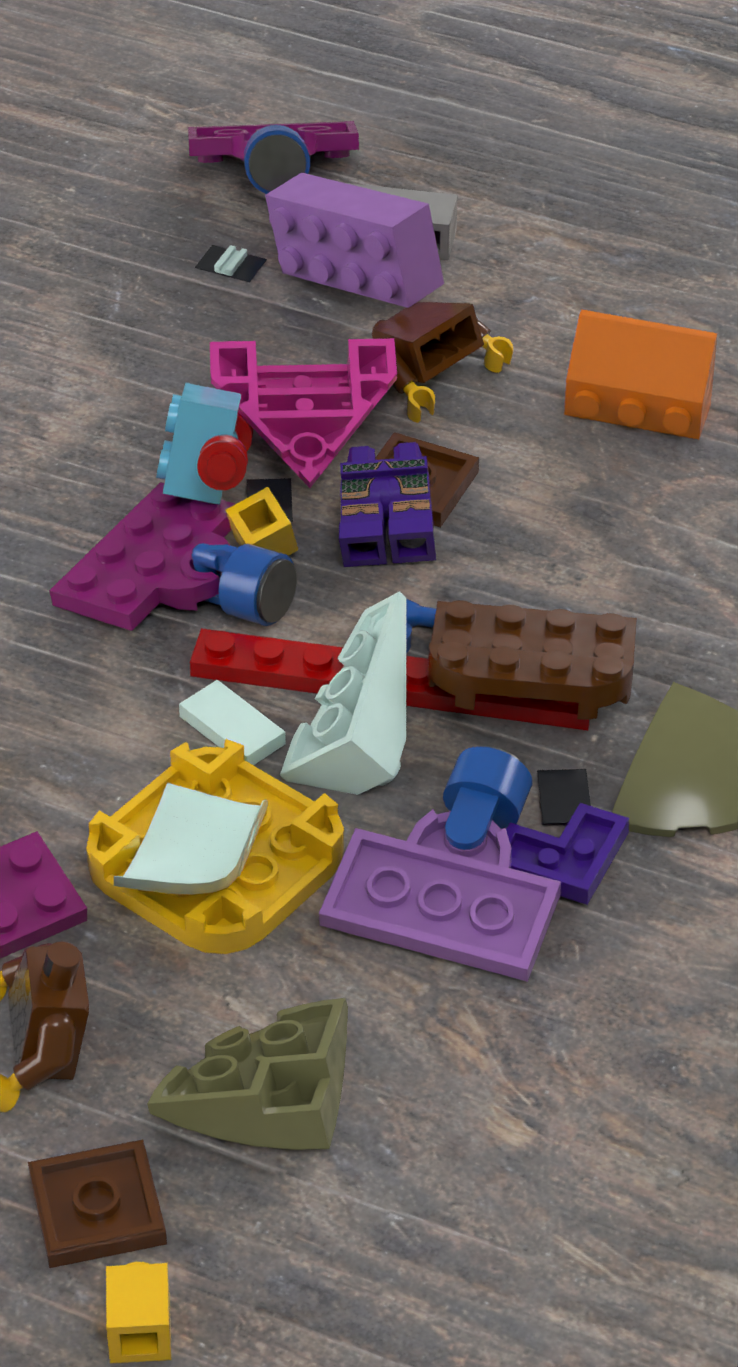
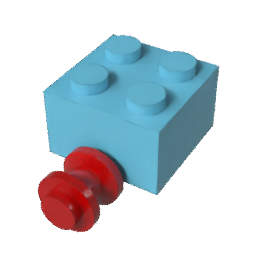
(206, 445)

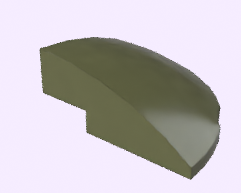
(684, 768)
(265, 1085)

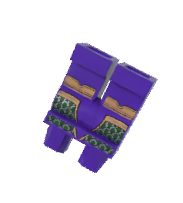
(380, 491)

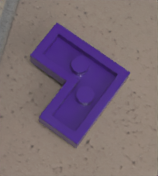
(577, 856)

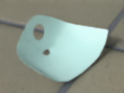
(193, 843)

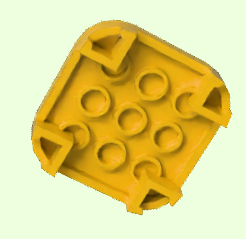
(289, 860)

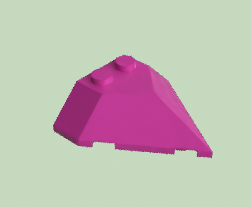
(306, 409)

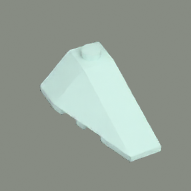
(362, 711)

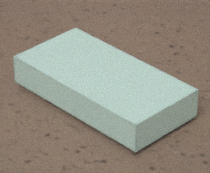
(225, 715)

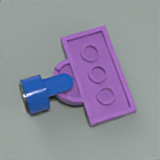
(452, 878)

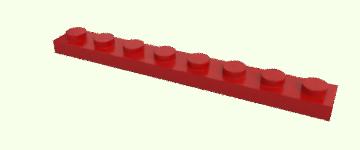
(310, 665)

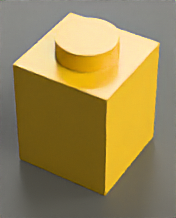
(262, 523)
(138, 1312)

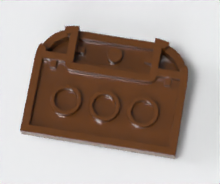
(532, 655)

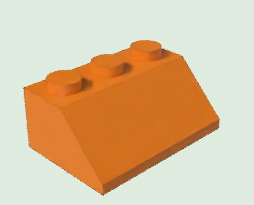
(640, 374)

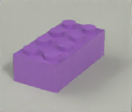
(355, 239)

